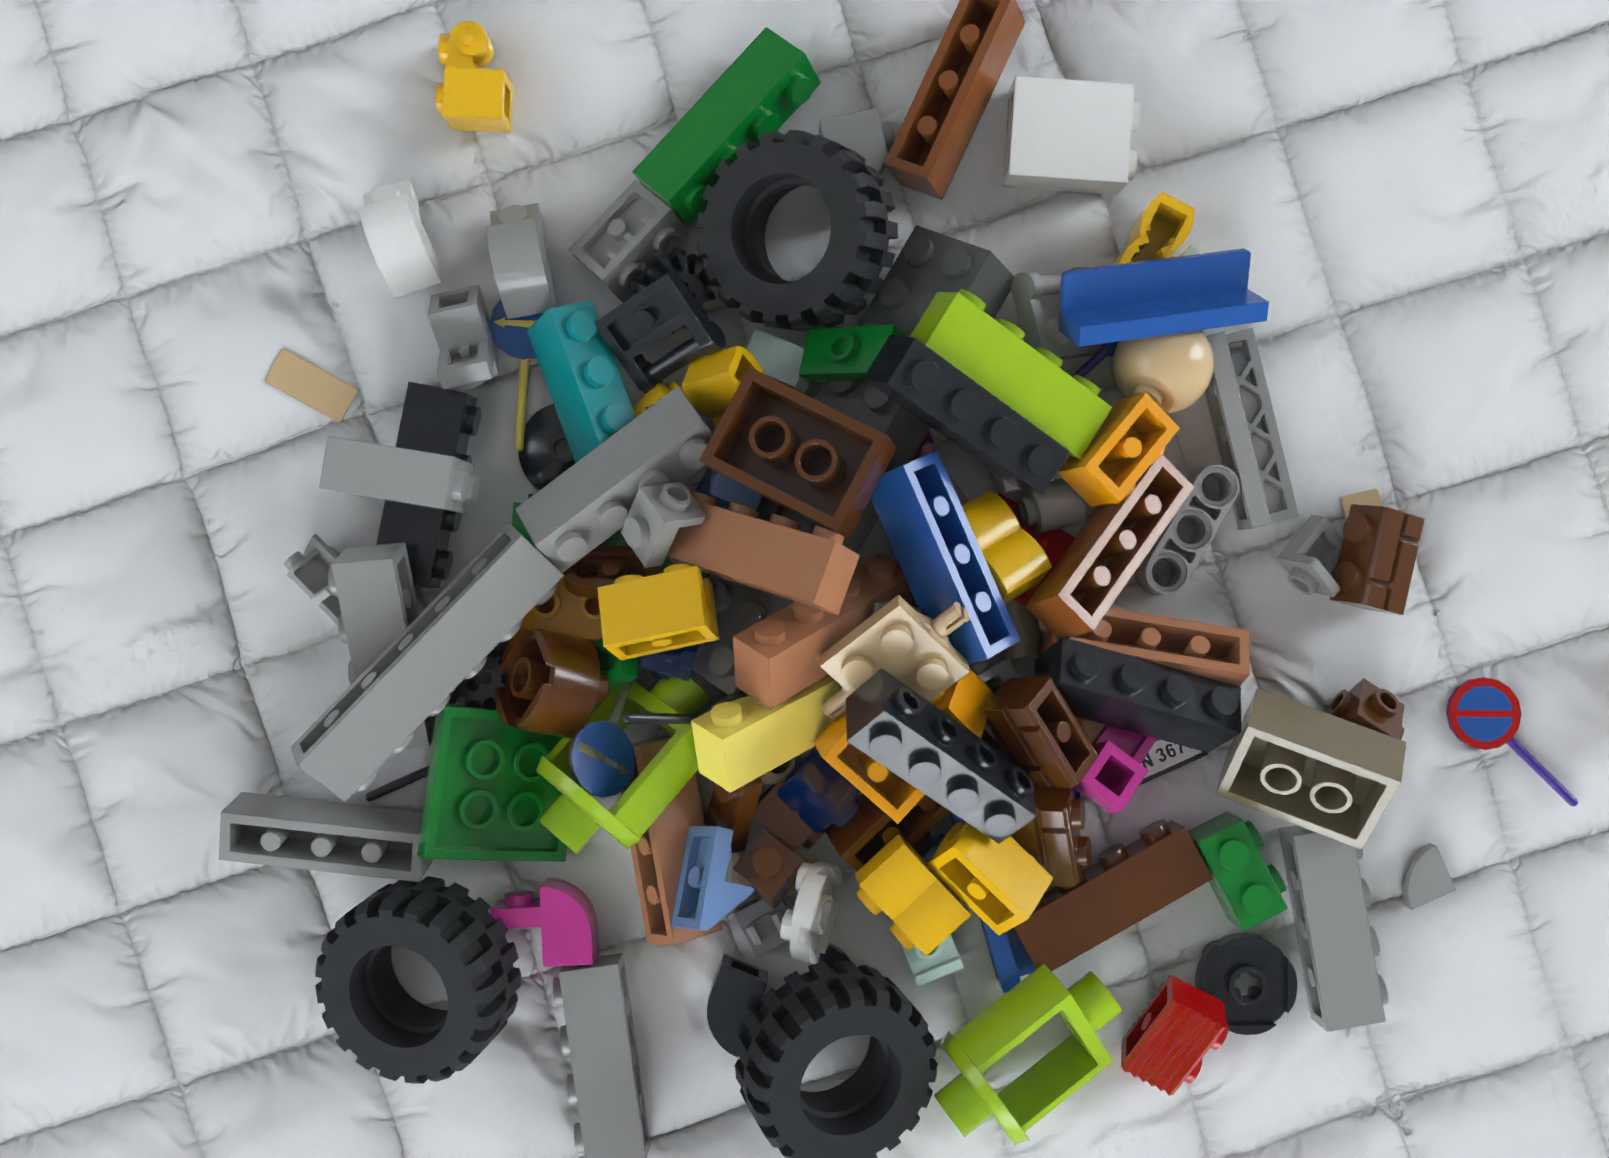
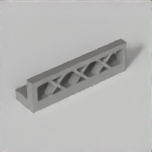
(1234, 432)

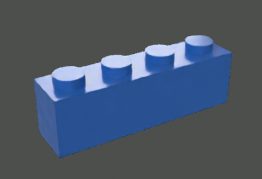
(942, 555)

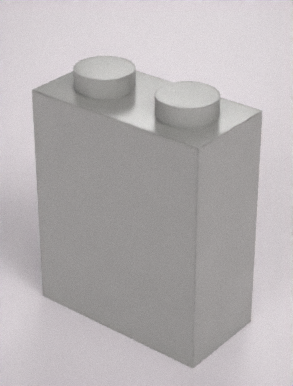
(398, 475)

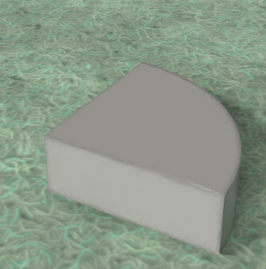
(1426, 878)

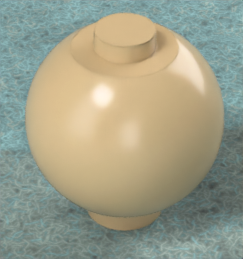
(1166, 367)

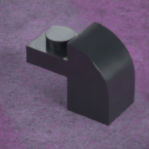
(732, 996)

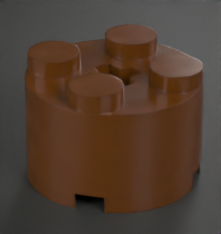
(549, 683)

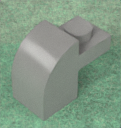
(520, 260)
(463, 337)

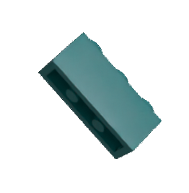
(580, 376)

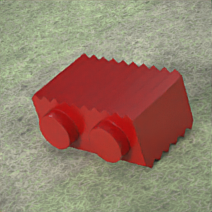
(1174, 1036)

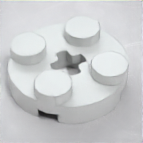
(815, 912)

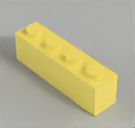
(748, 739)

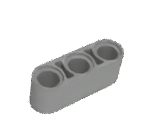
(1207, 518)

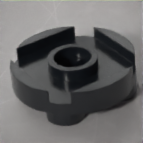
(1275, 975)

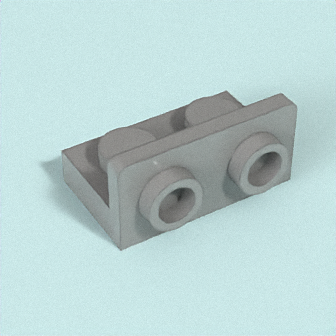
(628, 235)

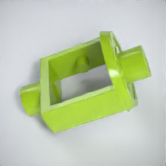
(578, 815)
(1007, 1023)

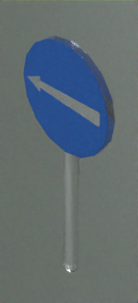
(603, 754)

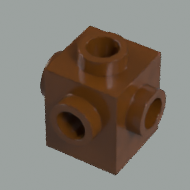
(1370, 708)

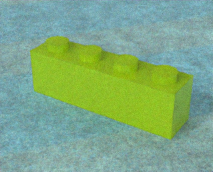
(1013, 370)

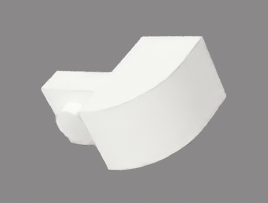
(399, 239)

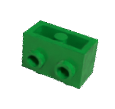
(1241, 880)

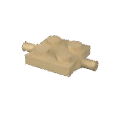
(903, 645)

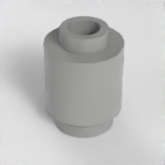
(1055, 509)

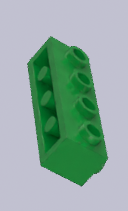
(742, 104)

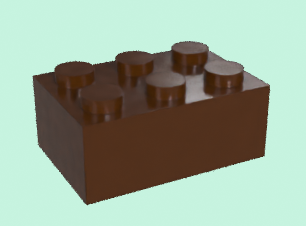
(798, 453)

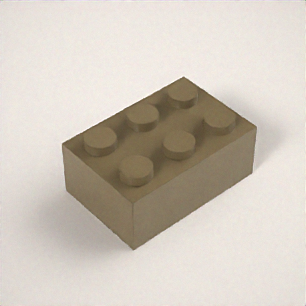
(1312, 769)

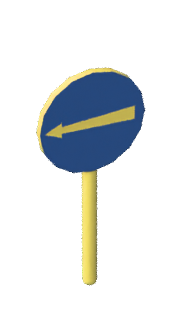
(513, 339)

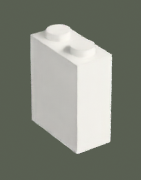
(1070, 135)

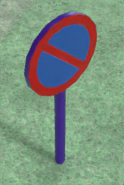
(1487, 716)

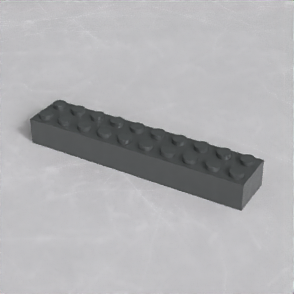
(923, 268)

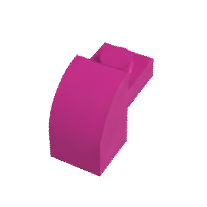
(1117, 769)
(565, 921)

